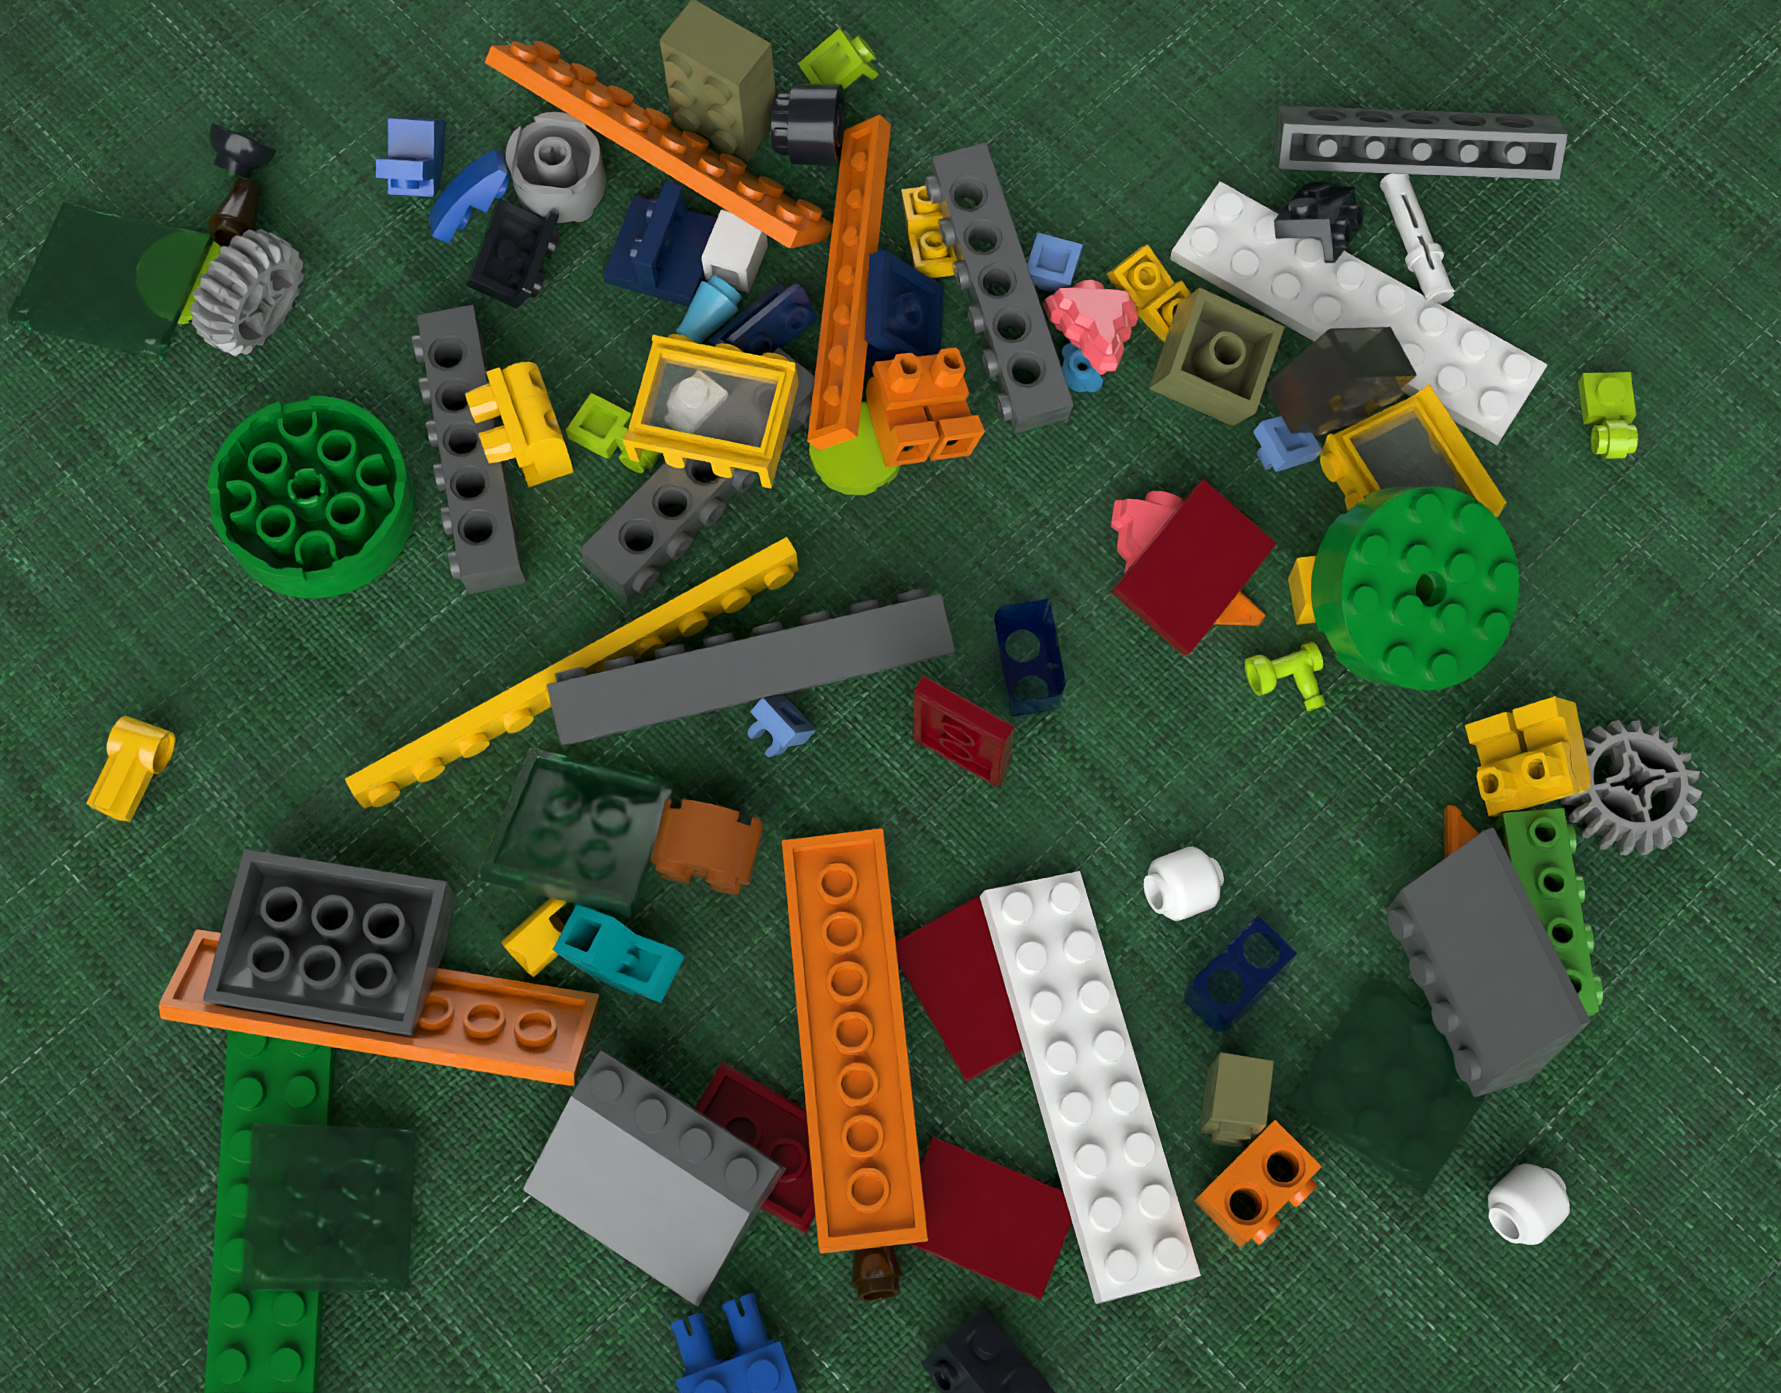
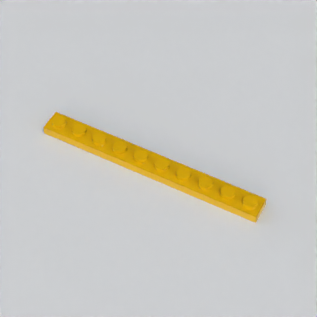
(517, 706)

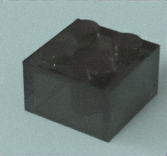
(1341, 379)

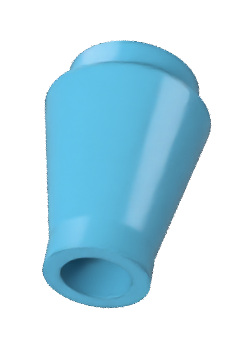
(710, 309)

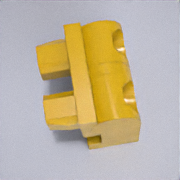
(528, 419)
(1530, 756)

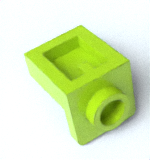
(839, 60)

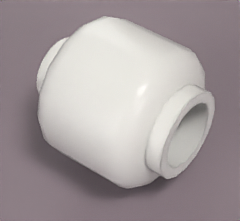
(1183, 883)
(1528, 1204)

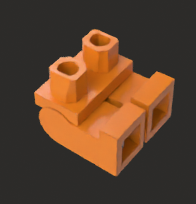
(923, 407)

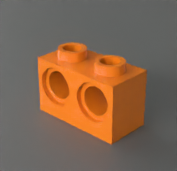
(1250, 1176)

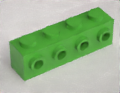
(1541, 854)

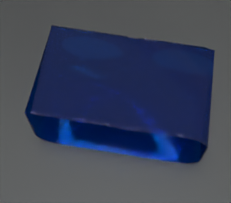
(1030, 617)
(1224, 1017)

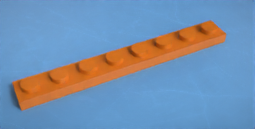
(843, 322)

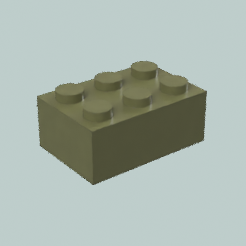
(719, 80)

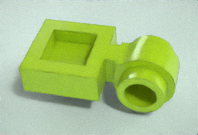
(1609, 402)
(601, 428)

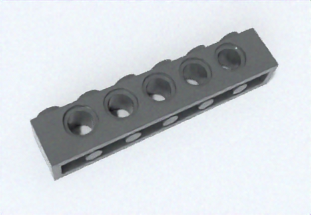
(1419, 142)
(973, 175)
(642, 516)
(497, 560)

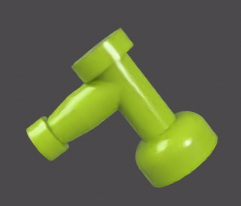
(1263, 673)

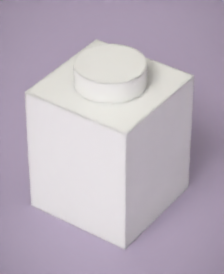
(734, 251)

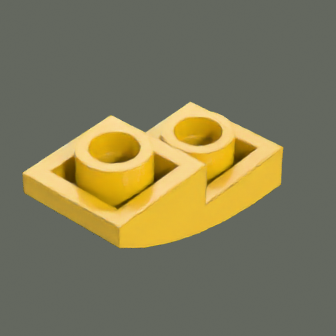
(924, 236)
(1150, 289)

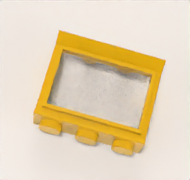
(713, 407)
(1407, 447)

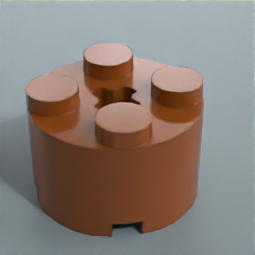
(705, 844)

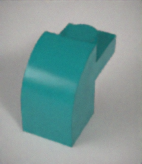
(617, 955)

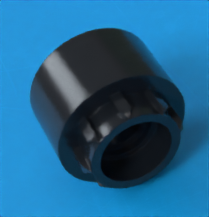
(809, 124)

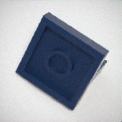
(661, 247)
(901, 310)

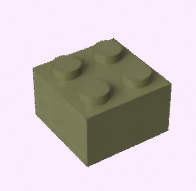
(1217, 357)

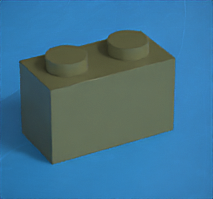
(1236, 1098)

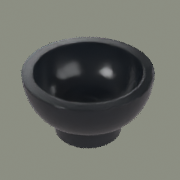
(238, 152)

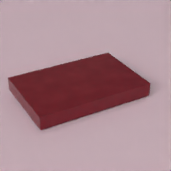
(1193, 567)
(962, 732)
(962, 988)
(775, 1129)
(991, 1219)

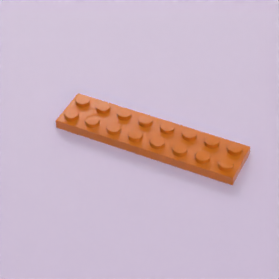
(654, 140)
(463, 1024)
(853, 1043)

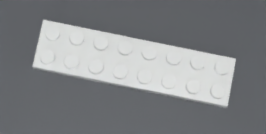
(1469, 368)
(1089, 1087)

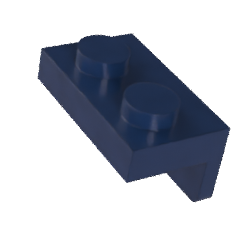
(769, 321)

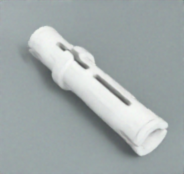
(1423, 254)

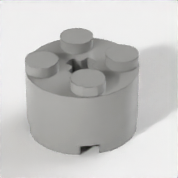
(556, 167)

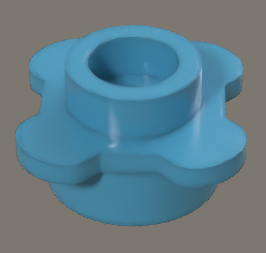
(1079, 380)

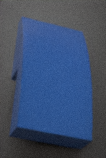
(473, 187)

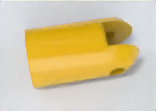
(535, 938)

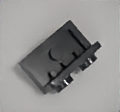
(1323, 213)
(513, 253)
(982, 1360)

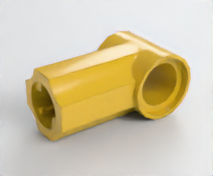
(134, 754)

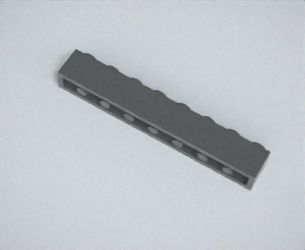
(749, 669)

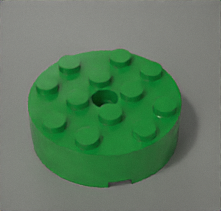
(320, 542)
(1415, 587)

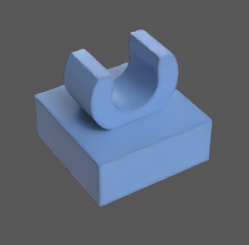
(1053, 262)
(1282, 448)
(782, 721)

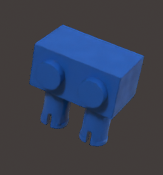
(756, 1367)

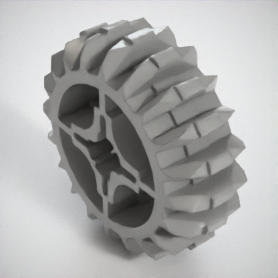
(247, 292)
(1668, 774)

